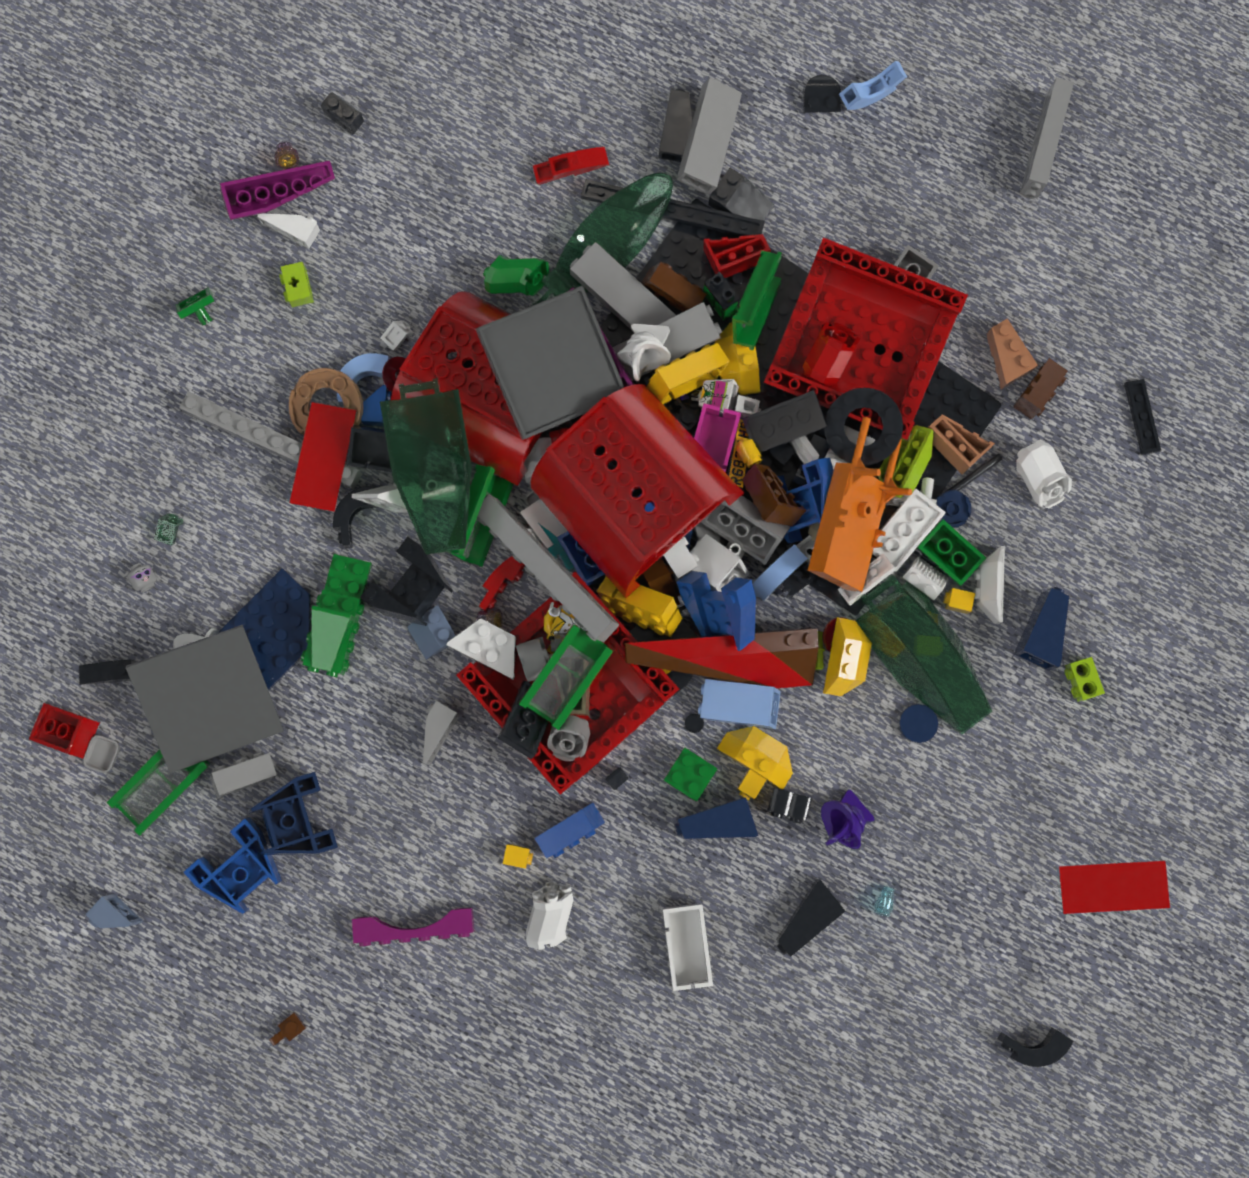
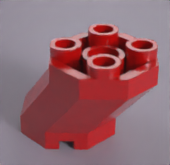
(830, 354)

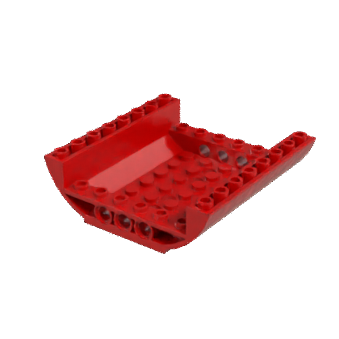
(882, 308)
(487, 419)
(650, 455)
(620, 691)

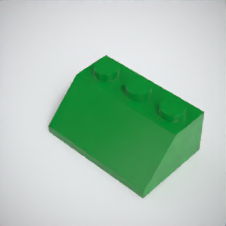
(951, 552)

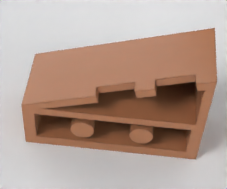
(1009, 354)
(958, 444)

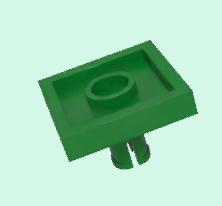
(196, 305)

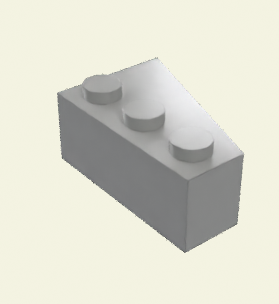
(242, 774)

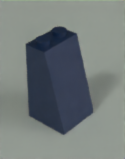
(1045, 630)
(721, 821)

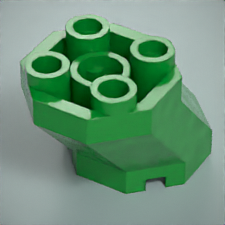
(515, 275)

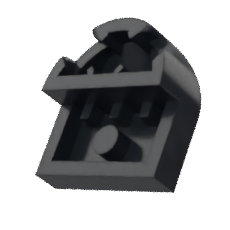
(821, 95)

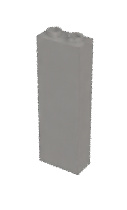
(709, 136)
(1046, 138)
(618, 288)
(687, 334)

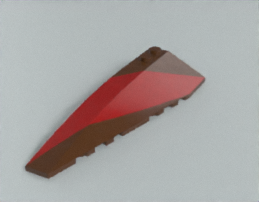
(772, 659)

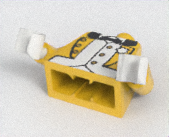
(557, 621)

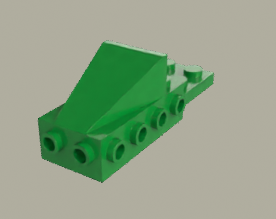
(336, 617)

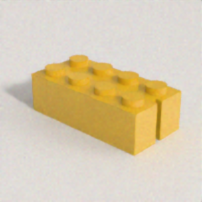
(688, 373)
(643, 607)

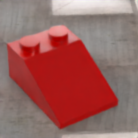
(63, 730)

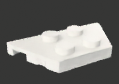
(488, 646)

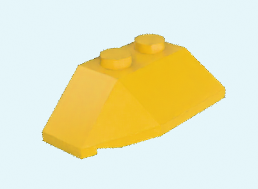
(742, 365)
(847, 658)
(759, 753)

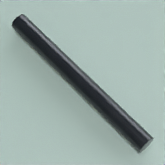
(976, 473)

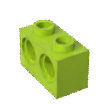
(1089, 677)

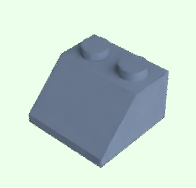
(434, 636)
(111, 913)

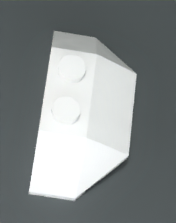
(991, 585)

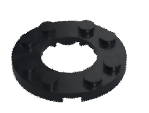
(865, 398)

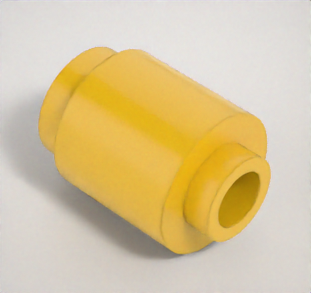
(748, 452)

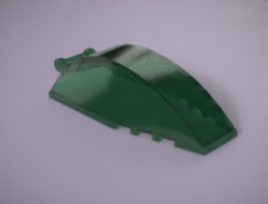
(430, 463)
(924, 654)

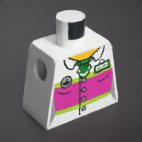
(717, 393)

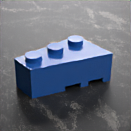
(570, 831)

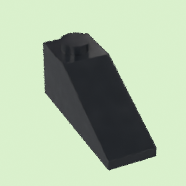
(104, 672)

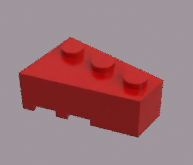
(735, 254)

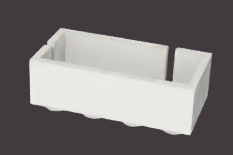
(687, 946)

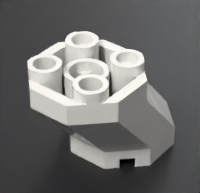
(1043, 474)
(549, 915)

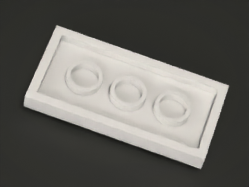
(908, 528)

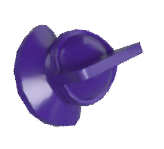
(845, 820)

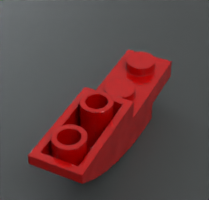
(571, 163)
(509, 571)

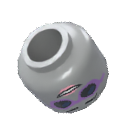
(141, 577)

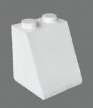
(718, 563)

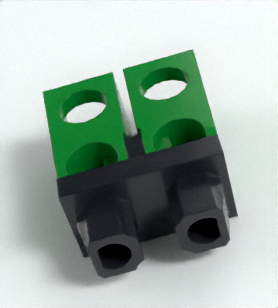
(721, 296)

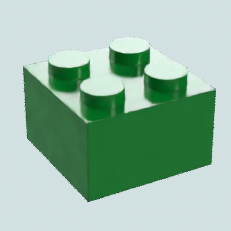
(690, 774)

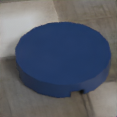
(956, 507)
(918, 723)

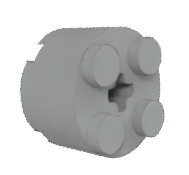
(533, 657)
(570, 739)

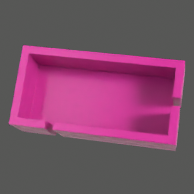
(717, 433)

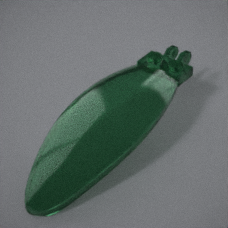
(617, 225)

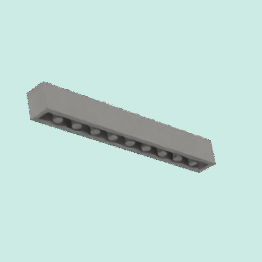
(254, 433)
(547, 569)

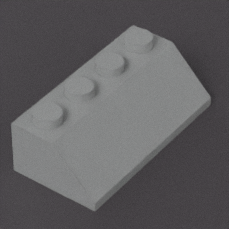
(743, 525)

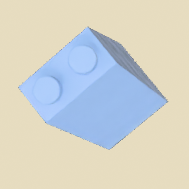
(740, 703)

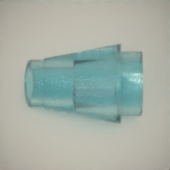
(885, 901)

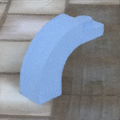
(866, 93)
(364, 366)
(778, 572)

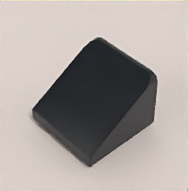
(616, 778)

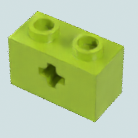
(296, 274)

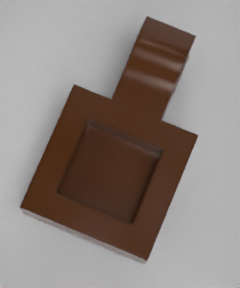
(289, 1028)

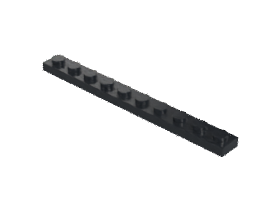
(685, 212)

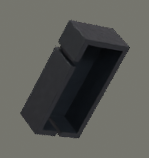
(370, 446)

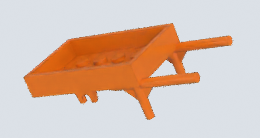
(853, 518)

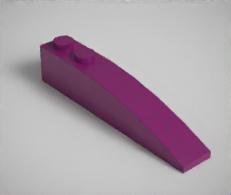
(271, 190)

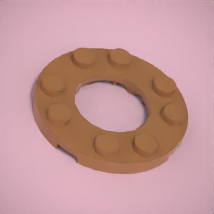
(317, 379)

